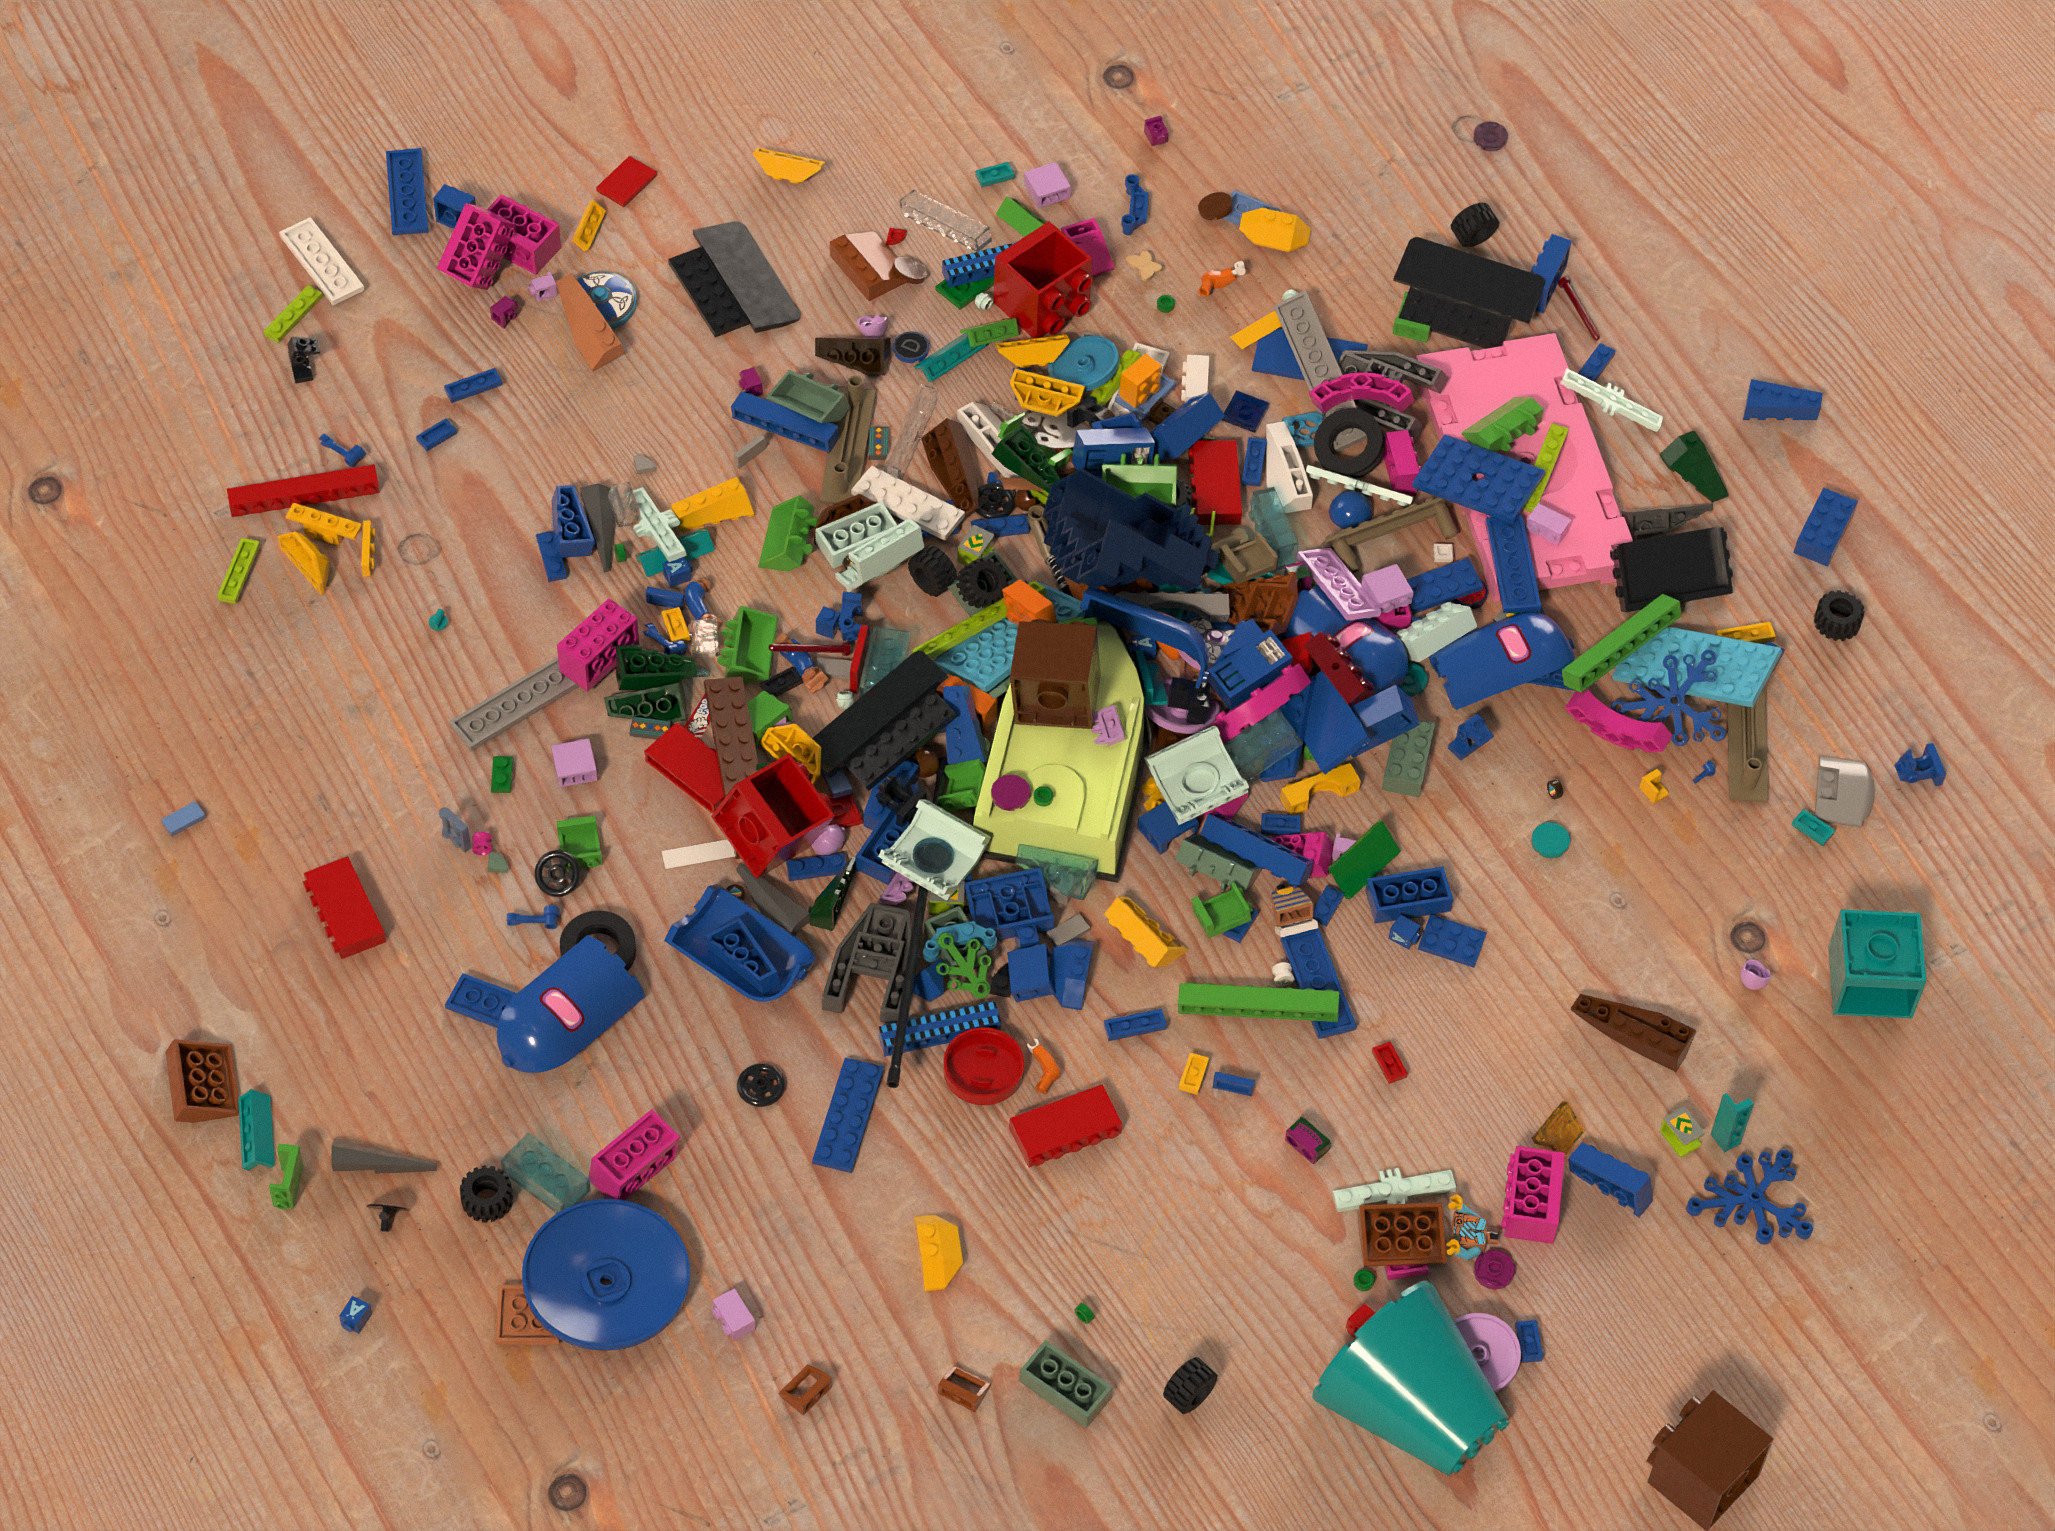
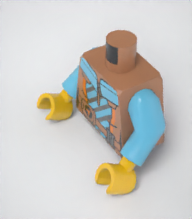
(1468, 1231)

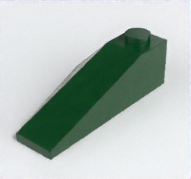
(1022, 456)
(1692, 461)
(646, 668)
(657, 702)
(830, 901)

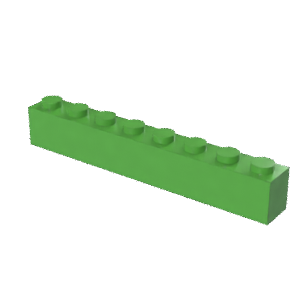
(1621, 643)
(1258, 1002)

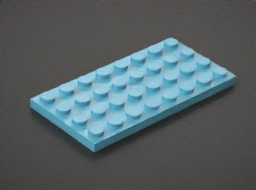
(988, 656)
(1740, 665)

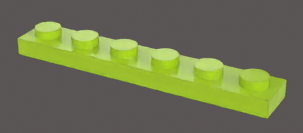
(1546, 460)

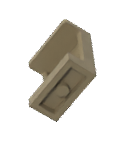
(1249, 559)

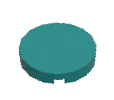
(1415, 680)
(1550, 840)

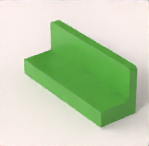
(1019, 216)
(991, 331)

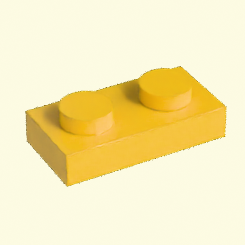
(675, 625)
(1193, 1073)

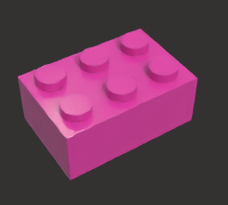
(1401, 461)

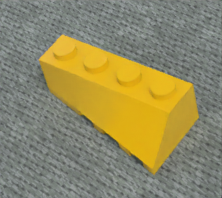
(713, 505)
(1143, 933)

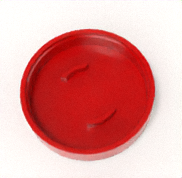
(983, 1066)

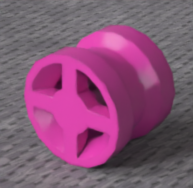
(481, 843)

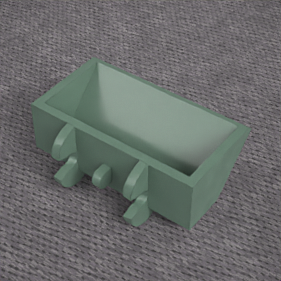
(810, 397)
(1217, 863)

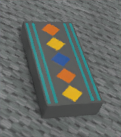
(878, 443)
(648, 728)

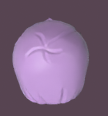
(872, 326)
(829, 840)
(1754, 975)

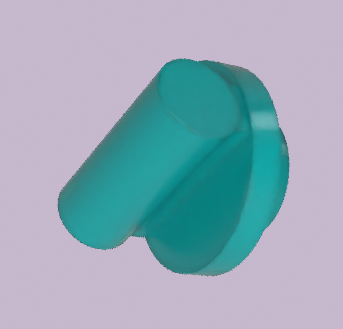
(438, 621)

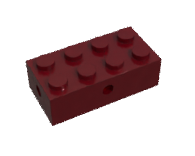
(1339, 668)

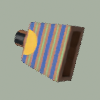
(1290, 905)

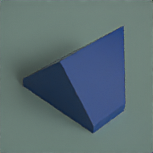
(929, 983)

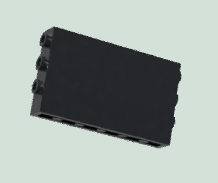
(1676, 565)

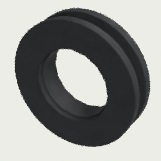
(1343, 420)
(601, 922)

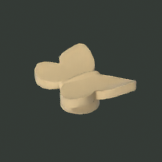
(1145, 266)

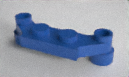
(1138, 205)

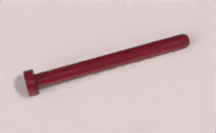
(1564, 283)
(844, 648)

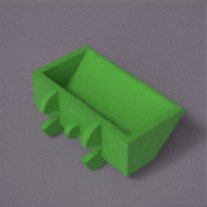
(1505, 424)
(1136, 479)
(788, 535)
(749, 645)

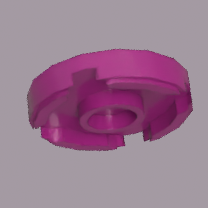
(1010, 792)
(1494, 1269)

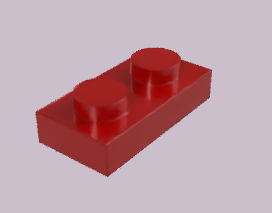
(1389, 1062)

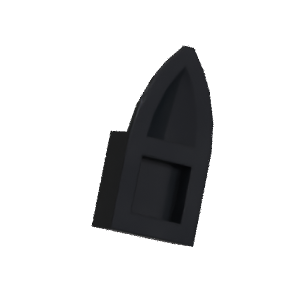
(1001, 982)

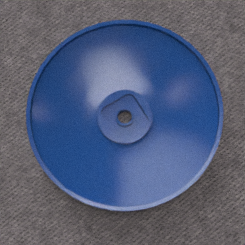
(601, 1242)

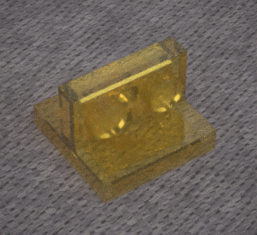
(1559, 1130)

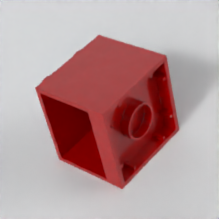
(1043, 281)
(773, 815)

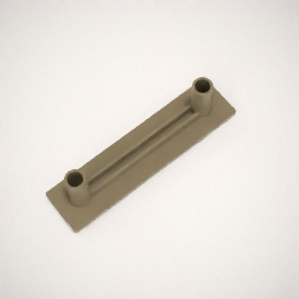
(847, 456)
(1384, 525)
(1747, 751)

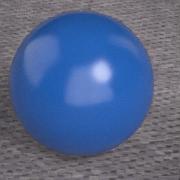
(1350, 509)

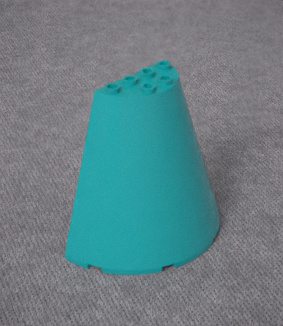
(1415, 1383)

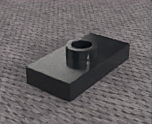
(782, 682)

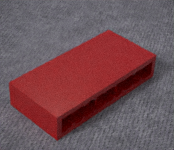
(1215, 482)
(688, 765)
(343, 908)
(1065, 1126)

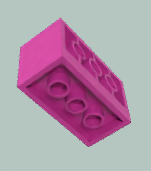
(534, 238)
(476, 246)
(590, 648)
(634, 1157)
(1533, 1194)

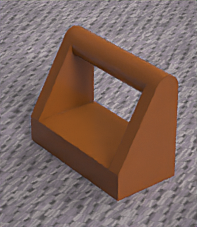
(813, 1395)
(960, 1395)

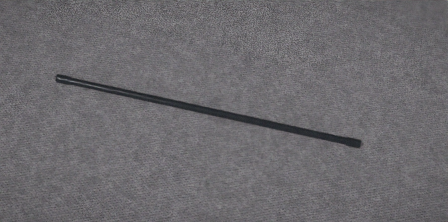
(894, 1070)

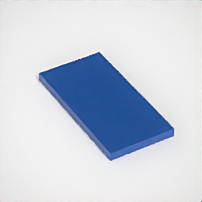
(1276, 356)
(1332, 726)

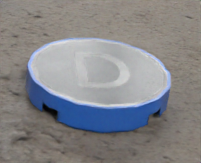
(911, 347)

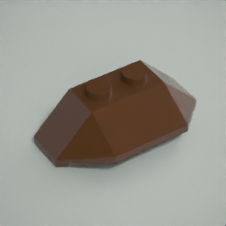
(842, 509)

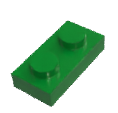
(501, 774)

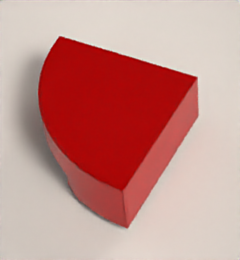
(895, 236)

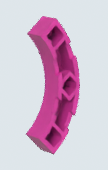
(1361, 386)
(1261, 702)
(1617, 727)

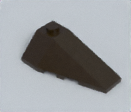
(862, 354)

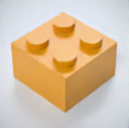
(1140, 381)

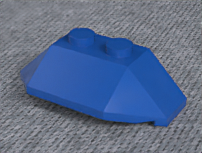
(1070, 971)

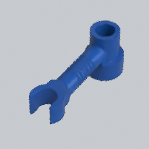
(352, 455)
(677, 647)
(549, 917)

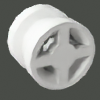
(1283, 974)

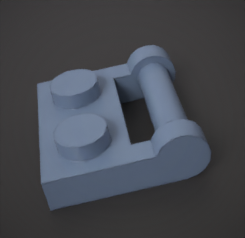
(454, 829)

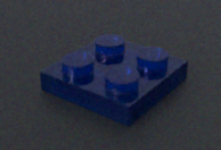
(1245, 411)

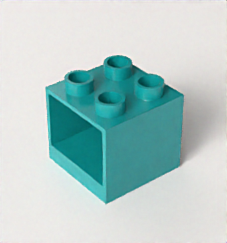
(1876, 963)

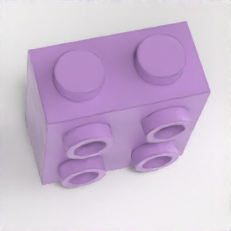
(1047, 185)
(1388, 588)
(574, 763)

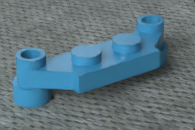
(961, 935)

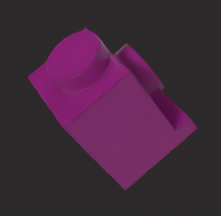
(1156, 131)
(504, 311)
(750, 382)

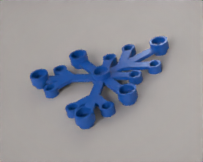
(1652, 703)
(1731, 1201)

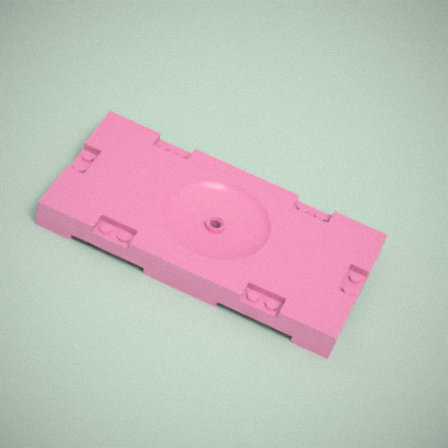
(1579, 482)

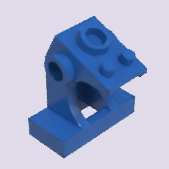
(851, 606)
(1475, 730)
(1929, 764)

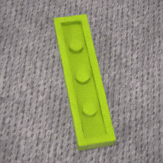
(293, 314)
(1107, 390)
(238, 571)

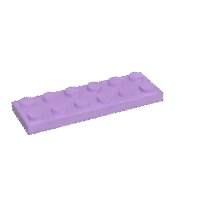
(1339, 584)

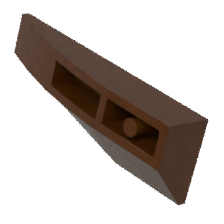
(953, 464)
(1638, 1029)

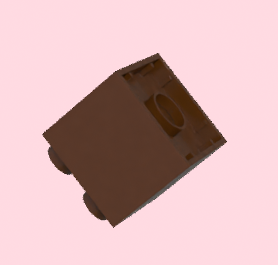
(1055, 674)
(1707, 1458)

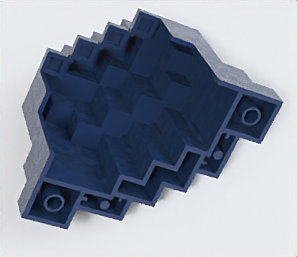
(1116, 538)

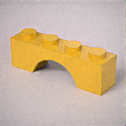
(1340, 780)

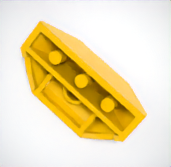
(786, 166)
(1275, 229)
(1033, 351)
(1044, 393)
(306, 558)
(793, 740)
(938, 1251)

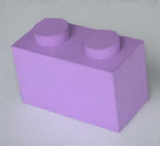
(1548, 524)
(733, 1314)

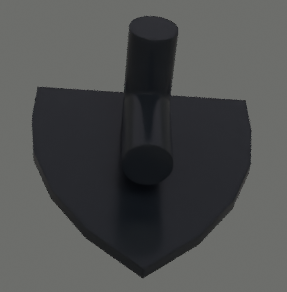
(385, 1214)

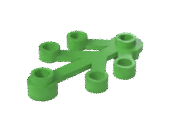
(965, 967)

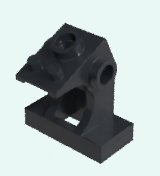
(299, 349)
(1087, 411)
(890, 790)

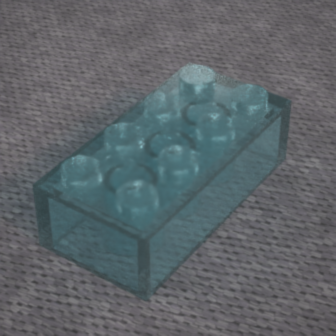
(1274, 525)
(884, 654)
(1262, 745)
(545, 1174)

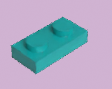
(994, 174)
(1813, 827)

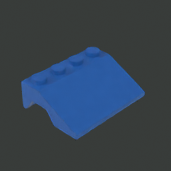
(1010, 902)

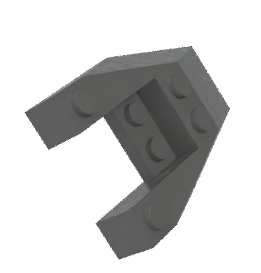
(1395, 367)
(872, 948)

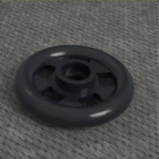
(994, 501)
(573, 875)
(757, 1100)

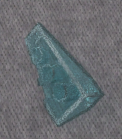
(1065, 871)

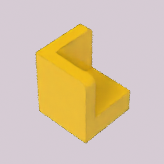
(1652, 787)

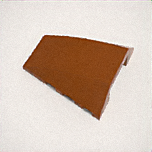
(1265, 601)

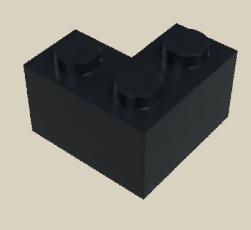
(1194, 700)

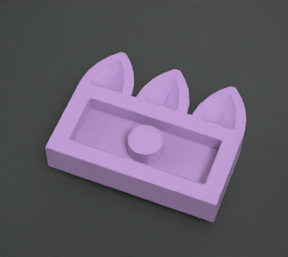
(1108, 726)
(896, 890)

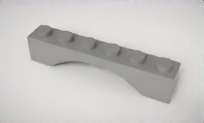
(1209, 606)

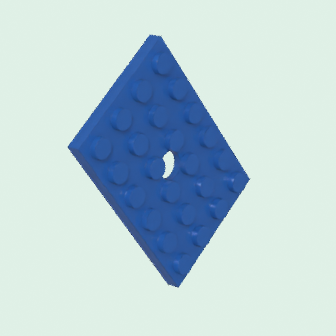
(1500, 495)

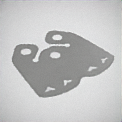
(1065, 434)

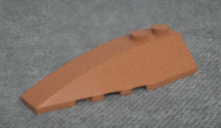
(588, 326)

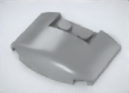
(1843, 791)

